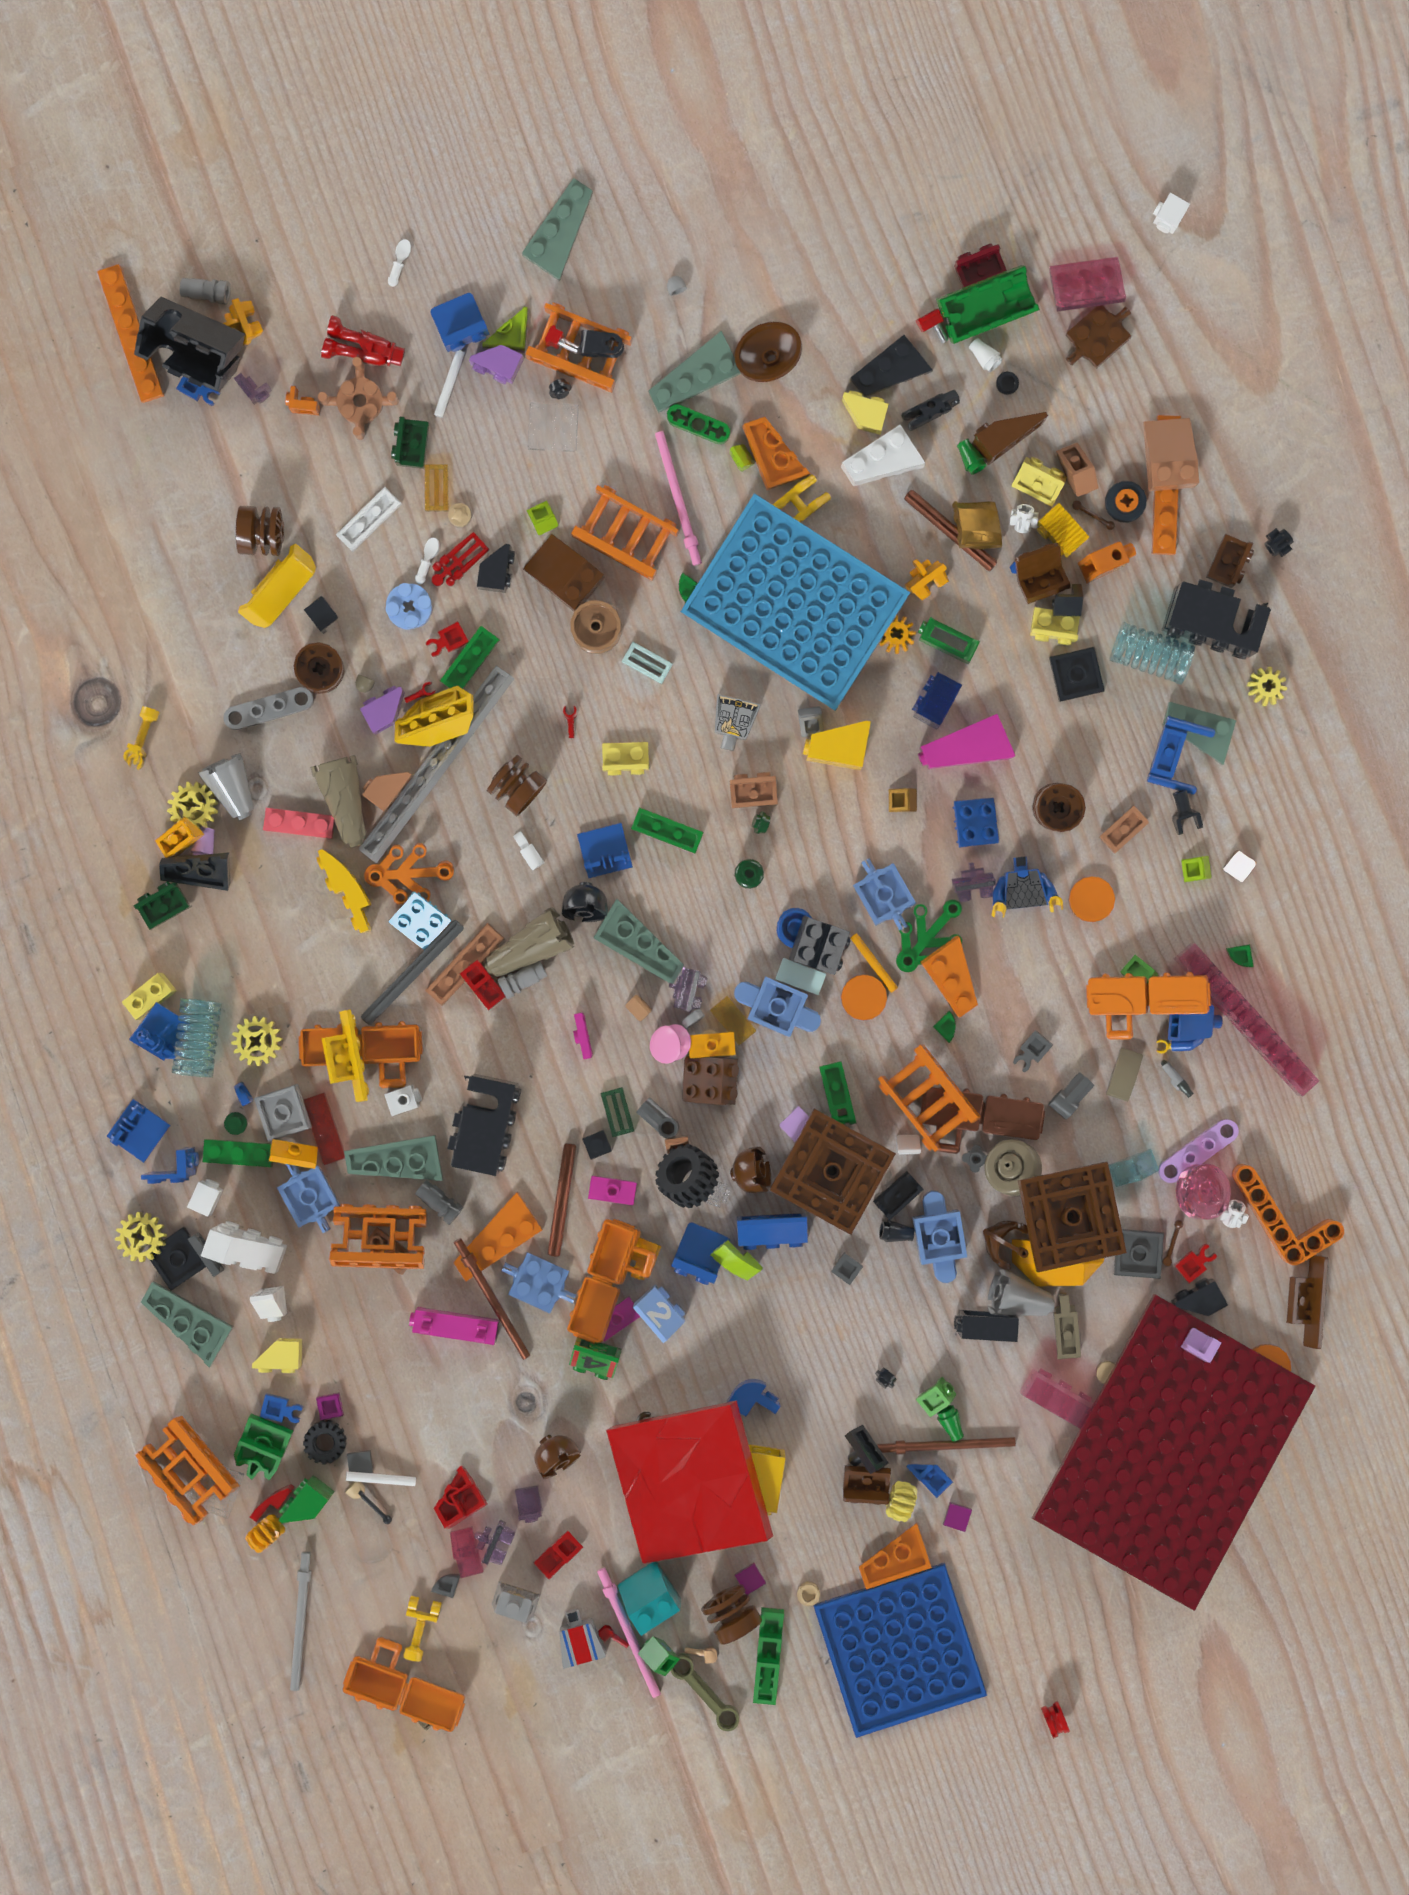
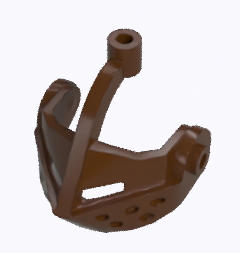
(994, 1236)

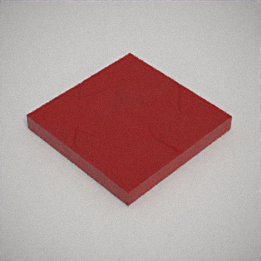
(689, 1482)

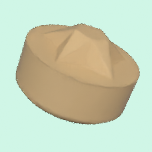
(459, 515)

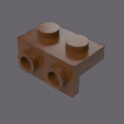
(1230, 560)
(863, 1487)

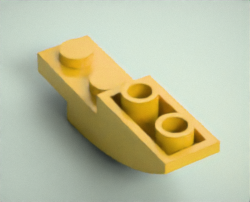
(341, 880)

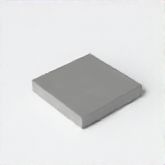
(283, 1112)

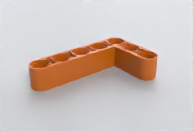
(1278, 1221)

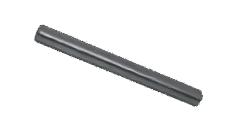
(412, 972)

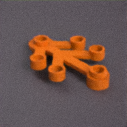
(405, 873)

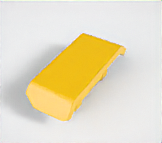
(278, 587)

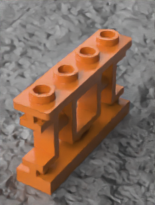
(378, 1255)
(202, 1461)

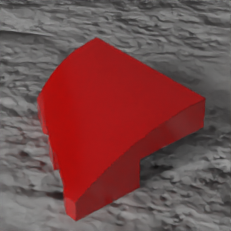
(459, 1500)

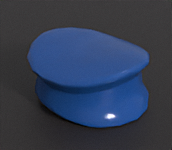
(789, 925)

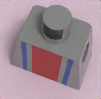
(580, 1641)

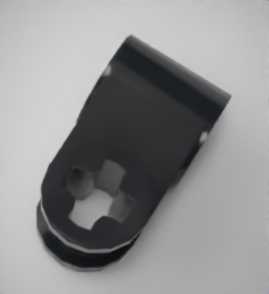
(596, 344)

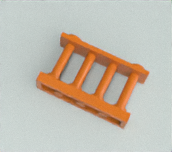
(561, 361)
(606, 543)
(951, 1094)

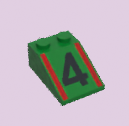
(595, 1357)

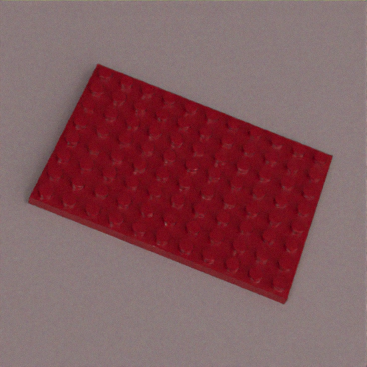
(1173, 1454)

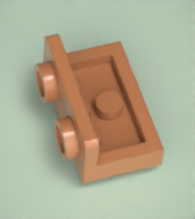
(753, 791)

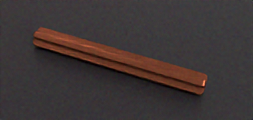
(947, 528)
(561, 1199)

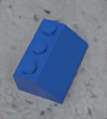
(772, 1230)

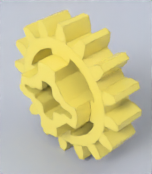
(189, 797)
(248, 1033)
(144, 1229)

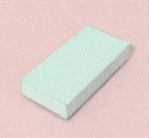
(800, 976)

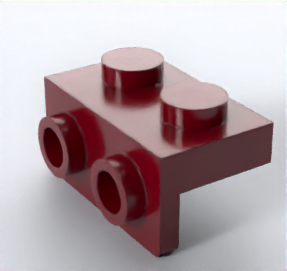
(980, 265)

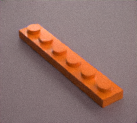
(127, 326)
(1165, 516)

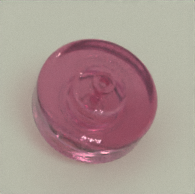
(1203, 1191)

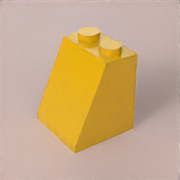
(839, 746)
(769, 1469)

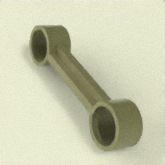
(706, 1693)

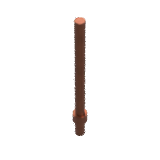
(469, 1261)
(902, 1447)

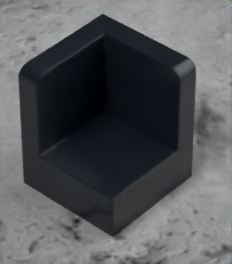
(1069, 604)
(321, 614)

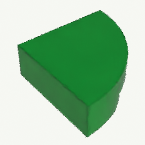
(686, 586)
(1241, 955)
(946, 1026)

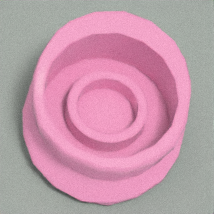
(670, 1043)

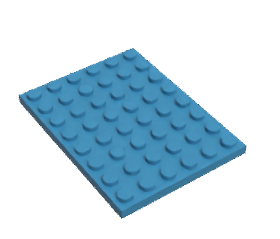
(795, 602)

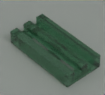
(608, 1113)

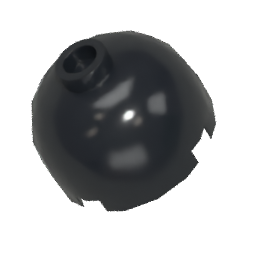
(585, 902)

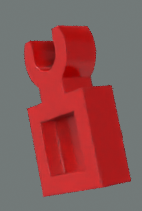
(451, 639)
(1193, 1265)

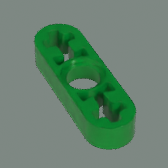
(684, 413)

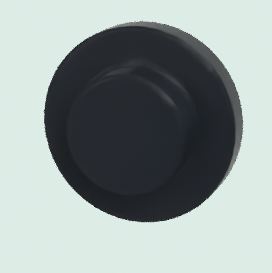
(1007, 383)
(559, 388)
(885, 1378)

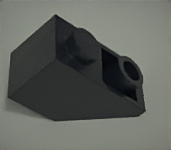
(494, 570)
(1202, 1299)

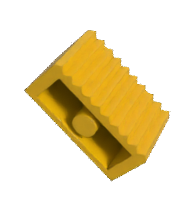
(1062, 529)

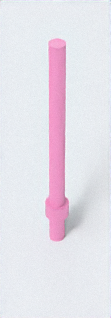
(690, 540)
(610, 1591)

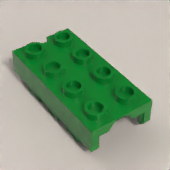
(987, 304)

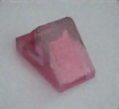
(466, 1552)

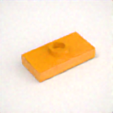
(712, 1045)
(293, 1153)

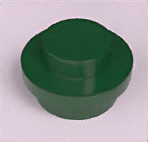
(761, 822)
(235, 1123)

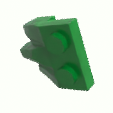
(262, 1446)

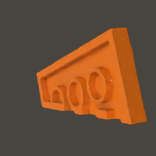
(504, 1233)

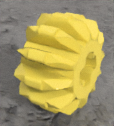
(1270, 695)
(901, 1501)

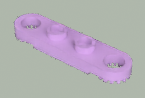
(1199, 1149)

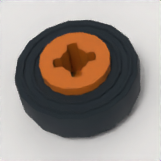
(1121, 508)

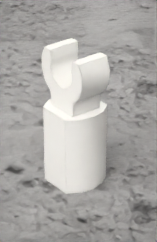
(528, 851)

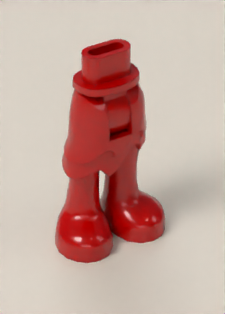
(374, 349)

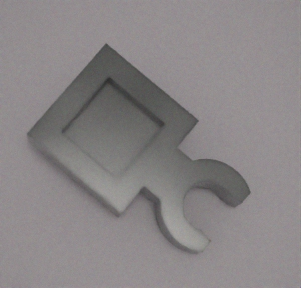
(1035, 1048)

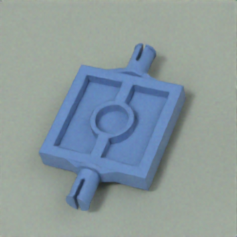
(884, 894)
(308, 1196)
(538, 1282)

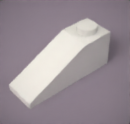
(270, 1303)

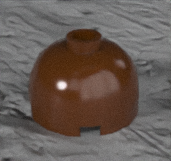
(750, 1171)
(555, 1454)

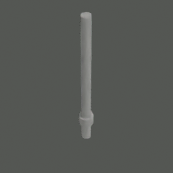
(303, 1577)

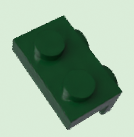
(411, 443)
(162, 905)

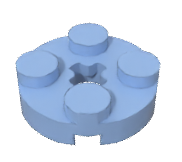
(411, 619)

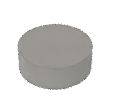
(692, 1018)

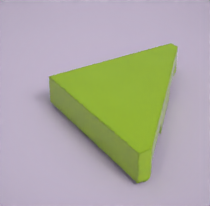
(510, 334)

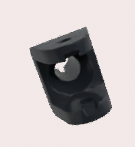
(1184, 811)

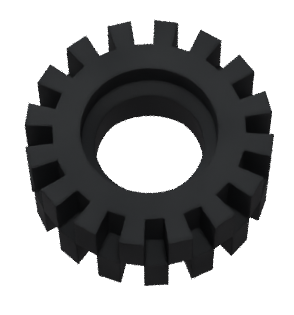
(318, 1454)

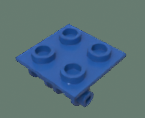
(976, 822)
(604, 850)
(158, 1032)
(138, 1130)

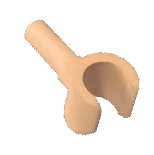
(709, 1654)

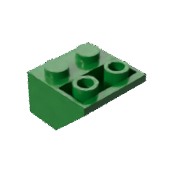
(309, 1501)

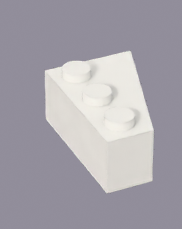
(883, 458)

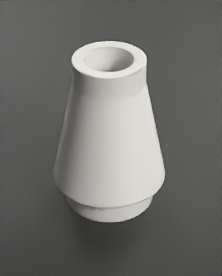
(986, 355)

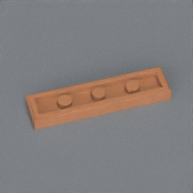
(479, 948)

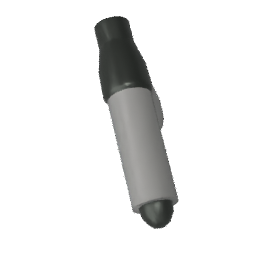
(1176, 1080)

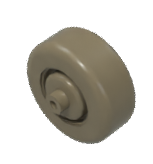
(1011, 1162)

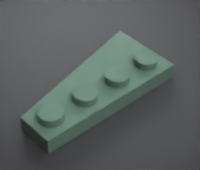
(557, 233)
(698, 373)
(634, 941)
(404, 1159)
(193, 1325)

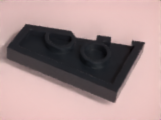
(893, 366)
(197, 870)

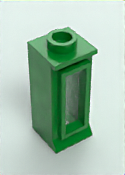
(948, 640)

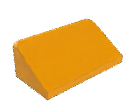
(179, 838)

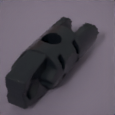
(931, 409)

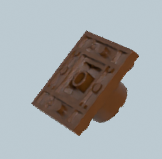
(837, 1196)
(1092, 1222)

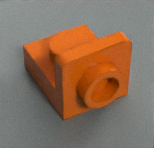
(305, 405)

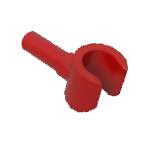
(420, 693)
(570, 720)
(607, 1632)

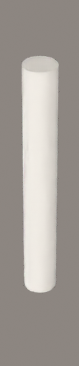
(449, 383)
(380, 1478)

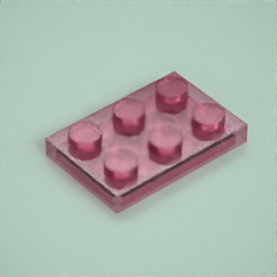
(1087, 284)

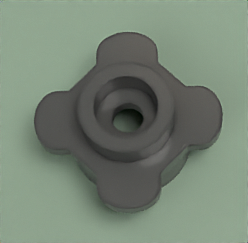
(969, 1158)

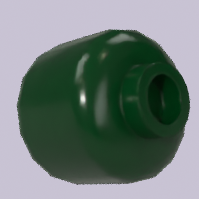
(749, 873)

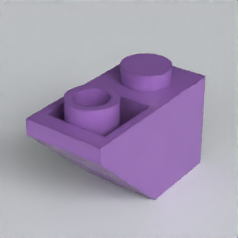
(499, 362)
(384, 711)

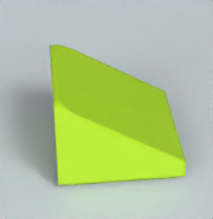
(741, 457)
(542, 518)
(1196, 868)

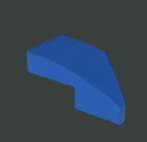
(932, 1477)

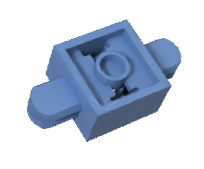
(777, 1006)
(939, 1236)

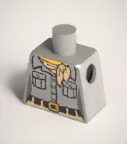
(734, 720)
(515, 1602)

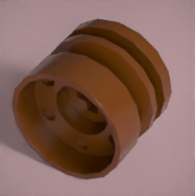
(262, 531)
(306, 663)
(516, 785)
(1072, 807)
(733, 1616)

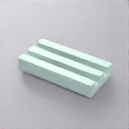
(664, 672)

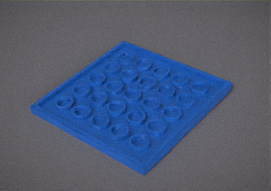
(900, 1650)

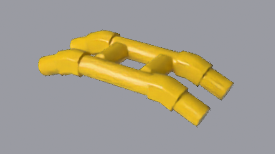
(792, 496)

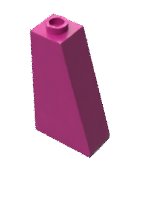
(971, 745)

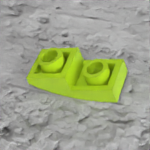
(731, 1259)

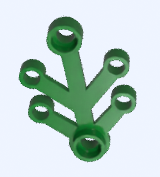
(925, 939)

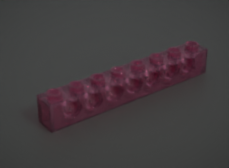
(1249, 1021)

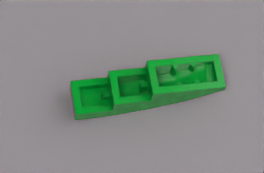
(768, 1656)

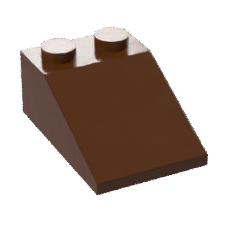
(1004, 434)
(564, 572)

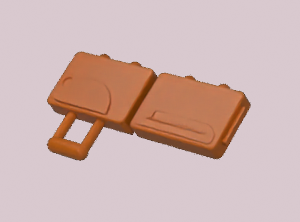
(1132, 996)
(377, 1045)
(608, 1266)
(389, 1689)

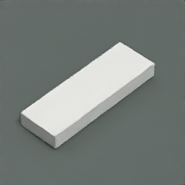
(368, 519)

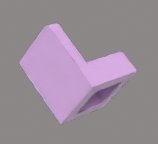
(794, 1123)
(1201, 1345)

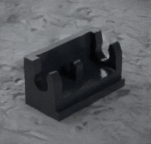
(898, 1195)

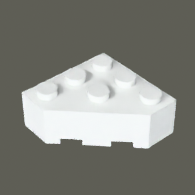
(232, 1245)

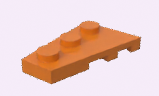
(771, 454)
(951, 976)
(896, 1560)

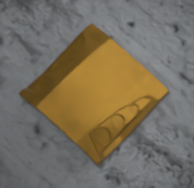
(977, 525)

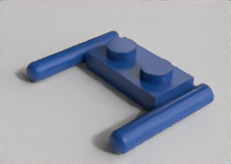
(1169, 752)

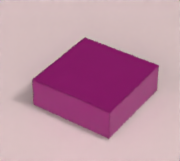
(329, 1406)
(957, 1516)
(750, 1578)

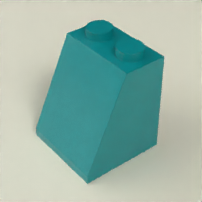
(649, 1597)

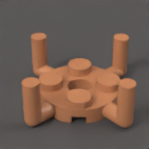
(353, 388)

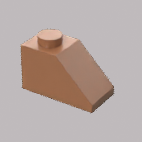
(1078, 469)
(385, 789)

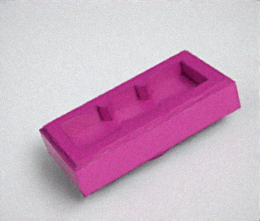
(581, 1036)
(612, 1190)
(622, 1316)

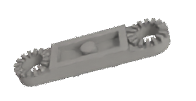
(268, 708)

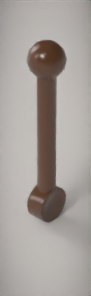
(1078, 506)
(1167, 1260)

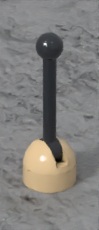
(356, 1490)

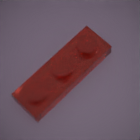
(324, 1129)

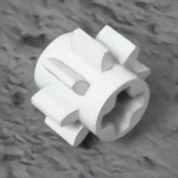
(1024, 518)
(1235, 1214)

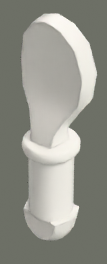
(402, 252)
(430, 551)

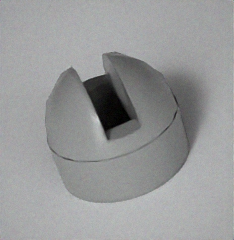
(676, 285)

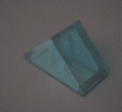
(1133, 1168)

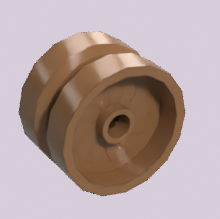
(588, 615)

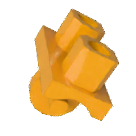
(238, 320)
(923, 574)

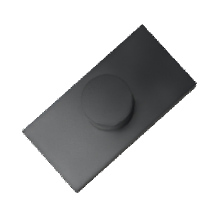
(865, 1450)

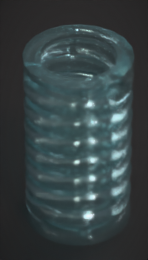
(1156, 644)
(199, 1041)

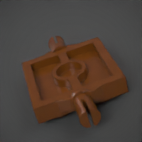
(1098, 336)

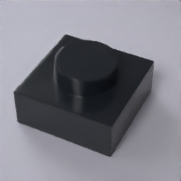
(597, 1144)

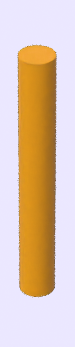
(873, 962)

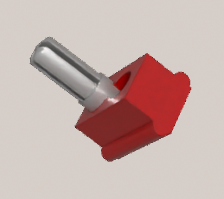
(933, 320)
(556, 339)

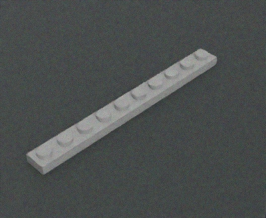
(433, 769)

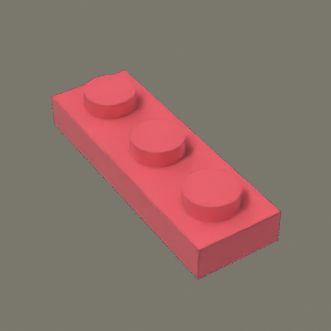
(299, 823)

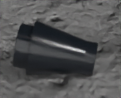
(894, 1232)

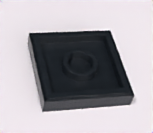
(1076, 674)
(177, 1259)

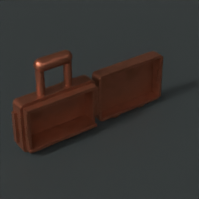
(998, 1116)

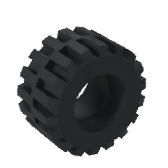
(698, 1184)

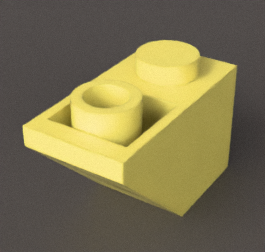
(866, 412)
(282, 1354)

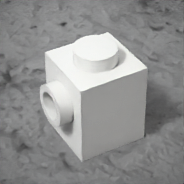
(1170, 213)
(403, 1100)
(205, 1197)

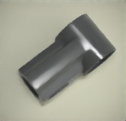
(1068, 1100)
(656, 1117)

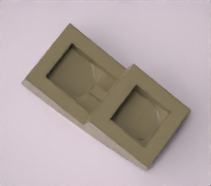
(1124, 1074)

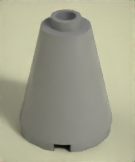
(230, 785)
(1018, 1297)

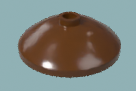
(768, 351)

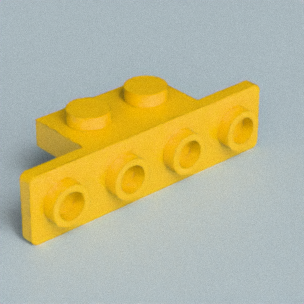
(343, 1057)

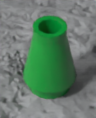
(971, 457)
(950, 1421)

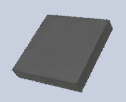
(1142, 1256)

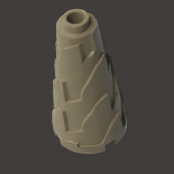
(340, 788)
(537, 941)

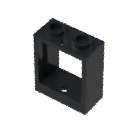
(986, 1326)

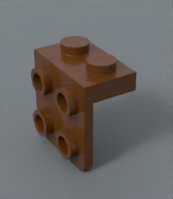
(1041, 573)
(710, 1080)

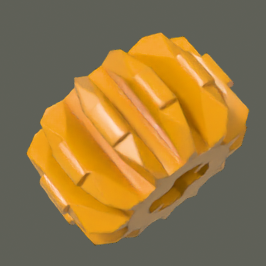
(905, 634)
(265, 1533)

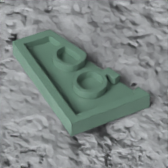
(1216, 746)

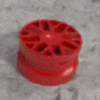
(1055, 1719)

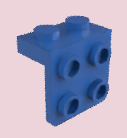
(459, 322)
(186, 1161)
(695, 1253)

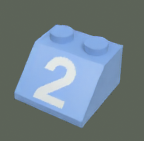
(659, 1312)

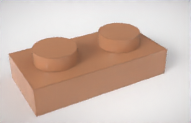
(1124, 829)

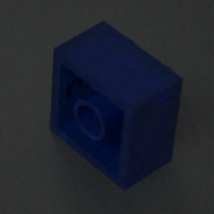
(937, 700)

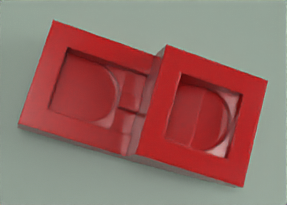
(482, 985)
(275, 1499)
(557, 1555)

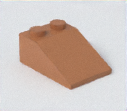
(1170, 454)

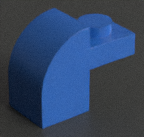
(750, 1392)

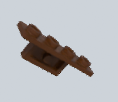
(1307, 1301)

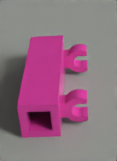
(454, 1325)

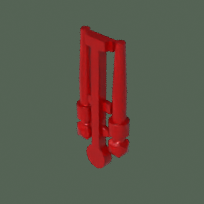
(438, 579)

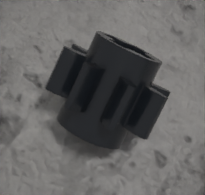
(1279, 542)

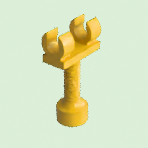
(137, 753)
(414, 1652)

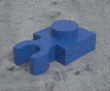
(194, 391)
(277, 1408)

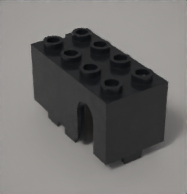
(200, 346)
(1210, 617)
(483, 1130)

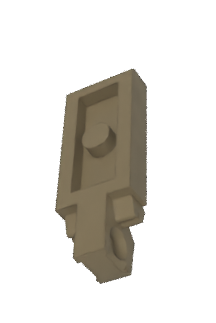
(1066, 1329)

